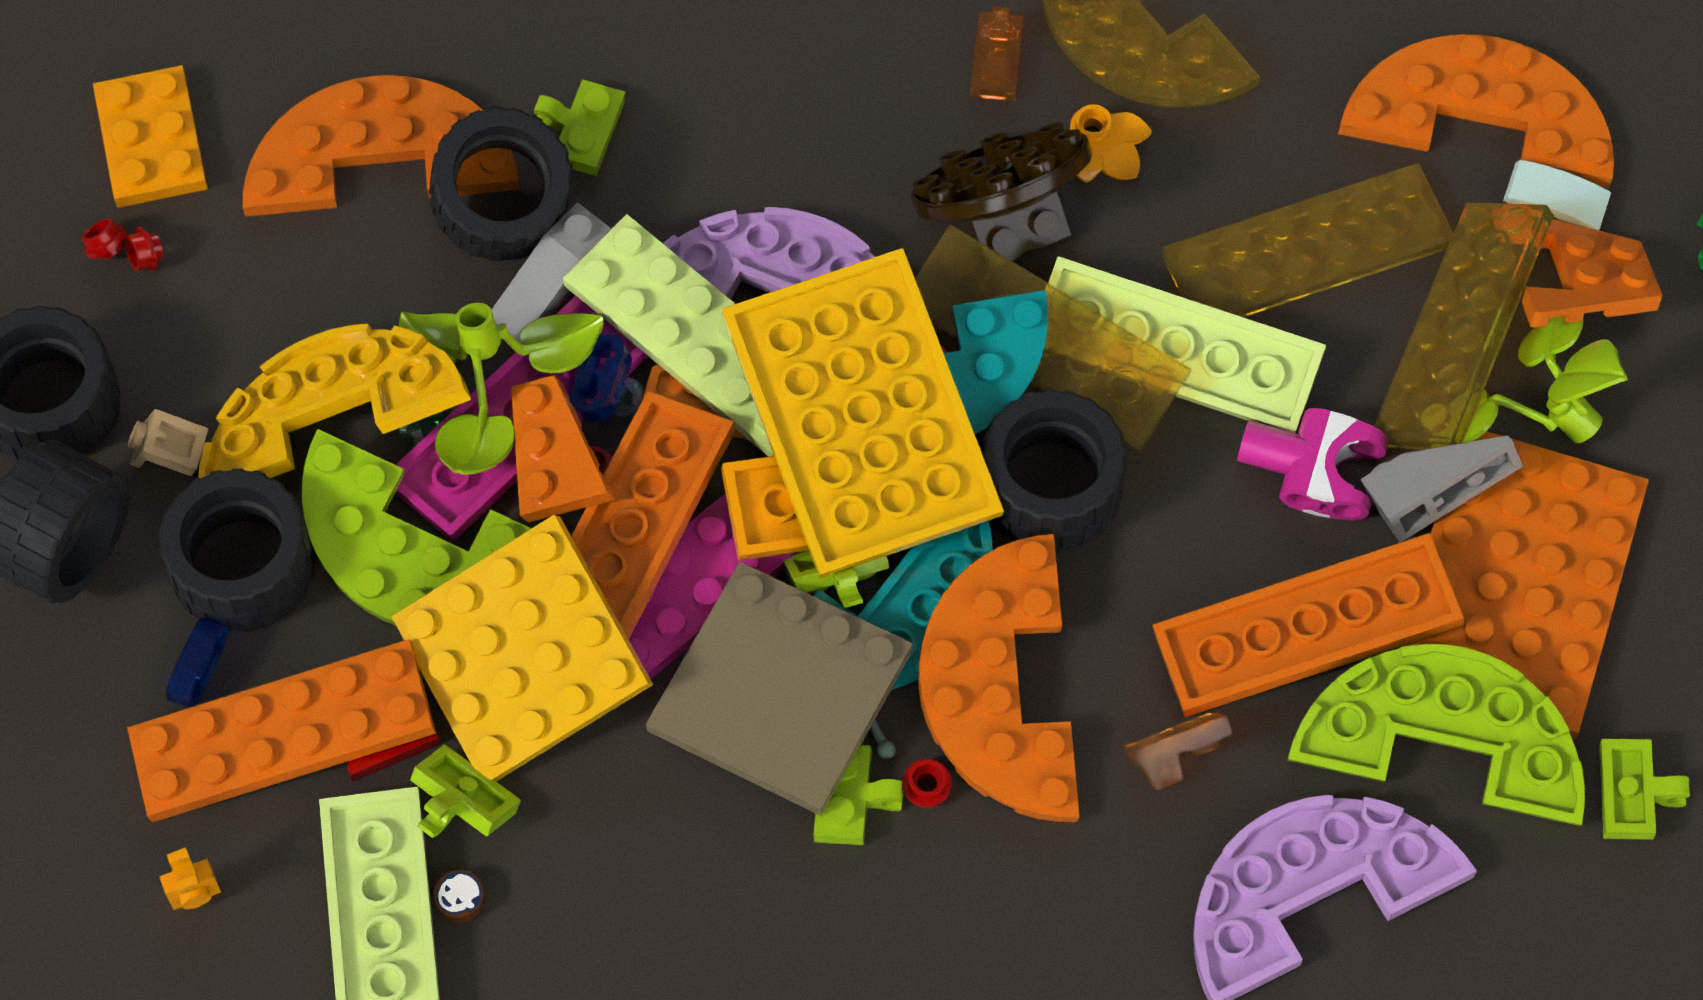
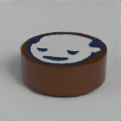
(459, 896)

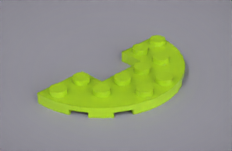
(371, 553)
(1453, 701)

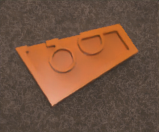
(552, 455)

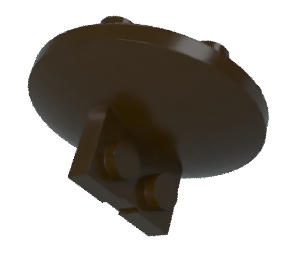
(1010, 191)

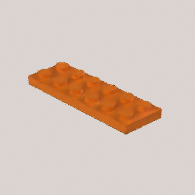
(656, 487)
(1308, 625)
(280, 730)

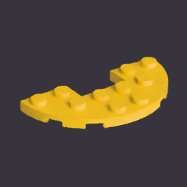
(324, 377)

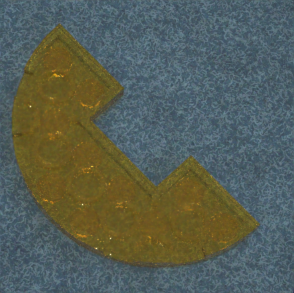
(1135, 58)

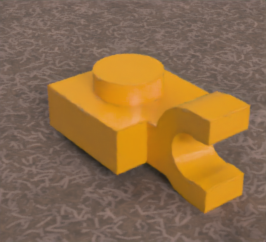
(189, 883)

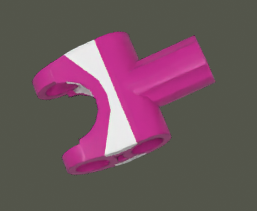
(1311, 461)

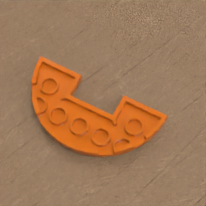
(1488, 84)
(364, 125)
(973, 684)

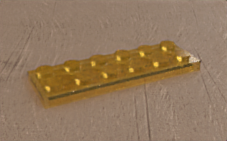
(1311, 244)
(1463, 324)
(1081, 346)

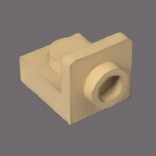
(167, 442)

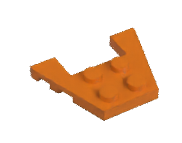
(1596, 275)

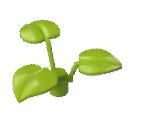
(553, 345)
(1585, 373)

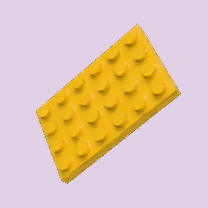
(862, 413)

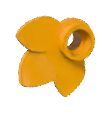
(1114, 144)

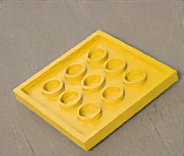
(522, 650)

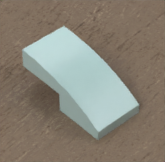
(1565, 194)

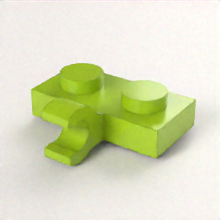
(587, 125)
(804, 576)
(1632, 791)
(461, 792)
(847, 810)

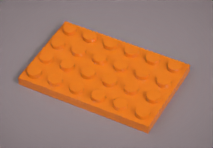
(1541, 569)

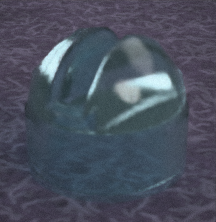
(634, 388)

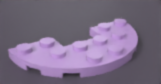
(767, 248)
(1300, 858)

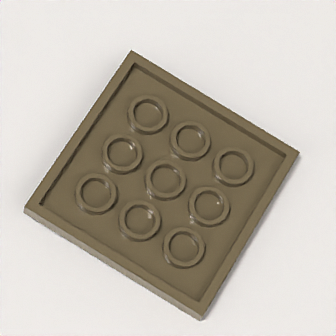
(779, 688)

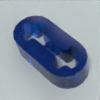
(607, 379)
(197, 662)

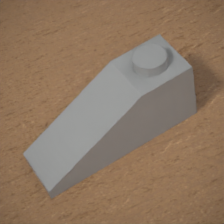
(539, 283)
(1434, 481)

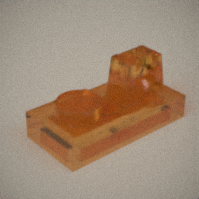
(997, 54)
(1159, 752)

